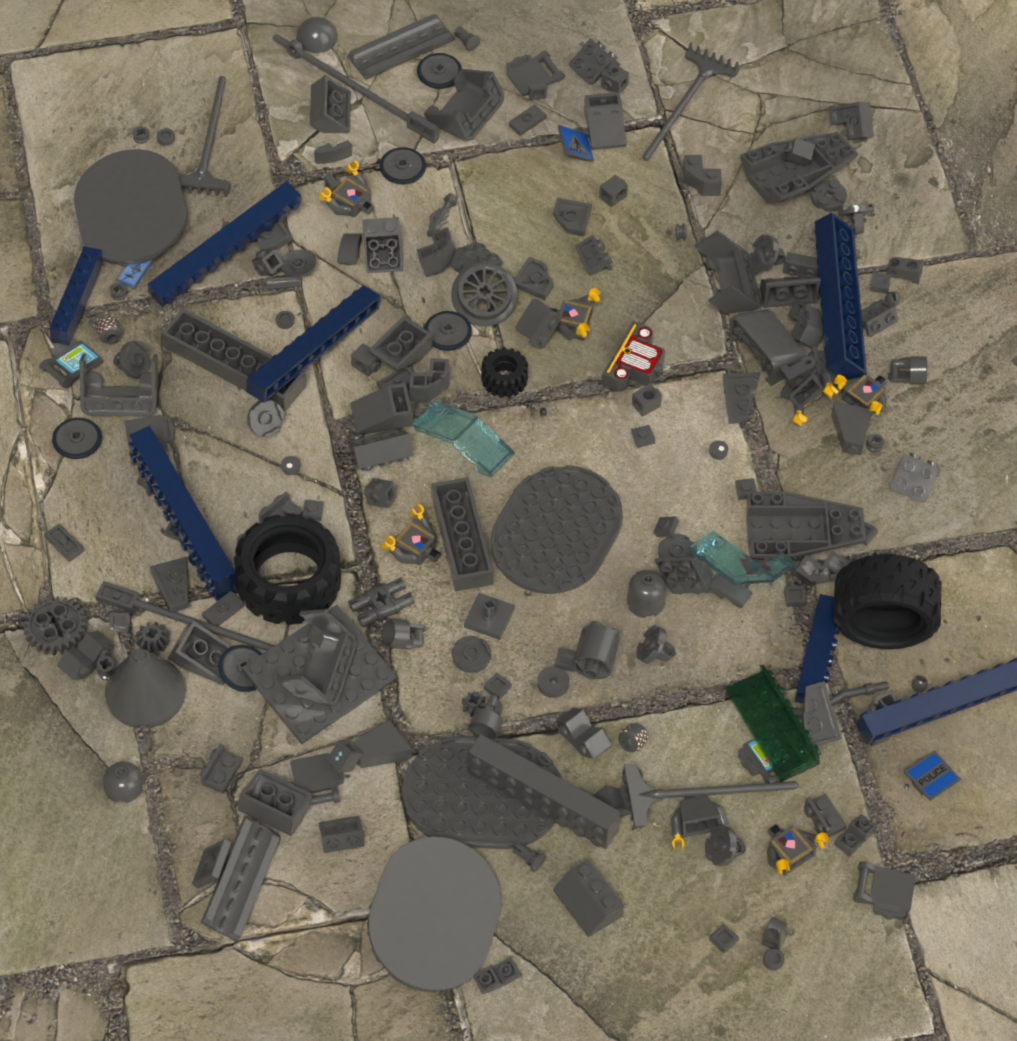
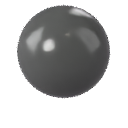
(317, 35)

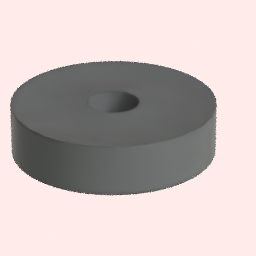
(553, 674)

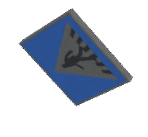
(575, 143)

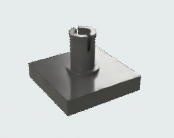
(489, 616)
(211, 863)

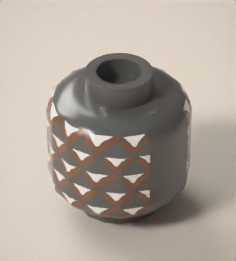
(108, 330)
(633, 737)

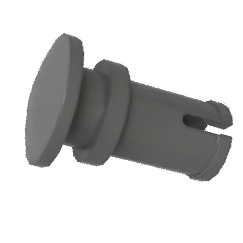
(469, 40)
(531, 857)

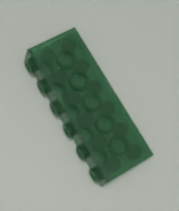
(774, 724)

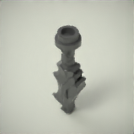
(438, 218)

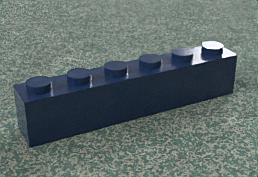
(76, 296)
(819, 647)

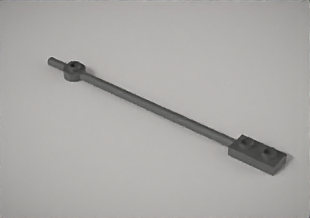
(414, 121)
(128, 599)

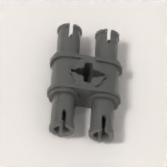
(383, 594)

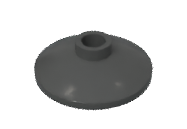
(298, 263)

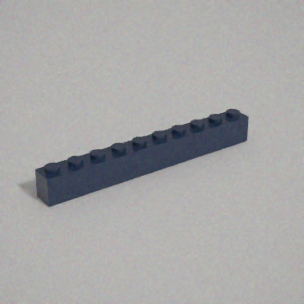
(224, 244)
(312, 343)
(938, 702)

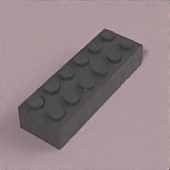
(461, 534)

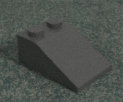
(402, 344)
(199, 652)

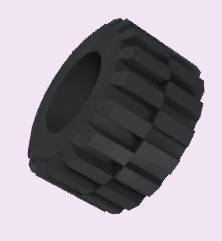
(504, 384)

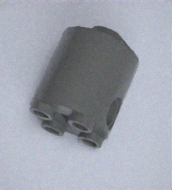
(596, 651)

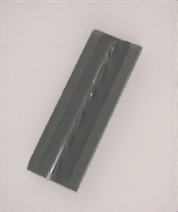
(400, 46)
(240, 879)

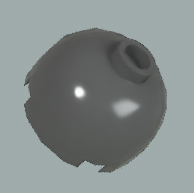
(123, 782)

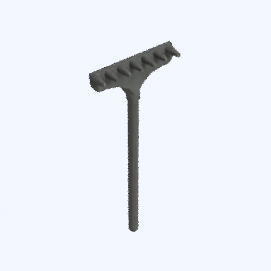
(707, 67)
(201, 177)
(643, 795)

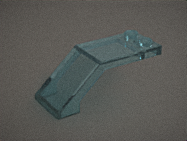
(467, 434)
(735, 564)

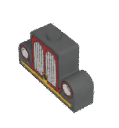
(634, 359)

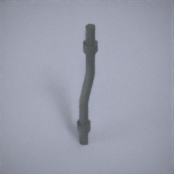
(867, 689)

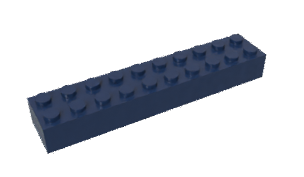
(840, 297)
(182, 513)

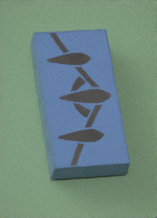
(134, 273)

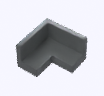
(857, 119)

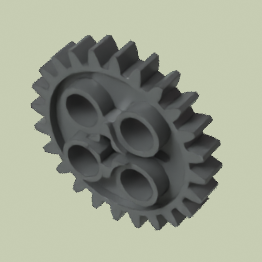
(71, 618)

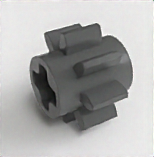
(473, 702)

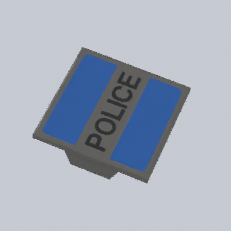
(932, 775)

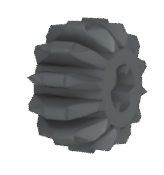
(152, 637)

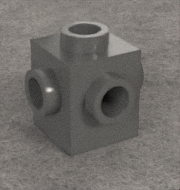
(614, 78)
(267, 262)
(380, 492)

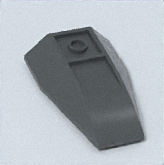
(780, 178)
(800, 525)

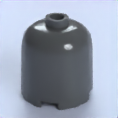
(646, 593)

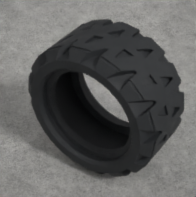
(278, 536)
(887, 601)

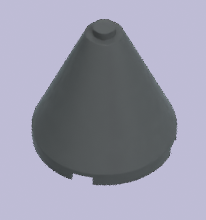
(144, 690)

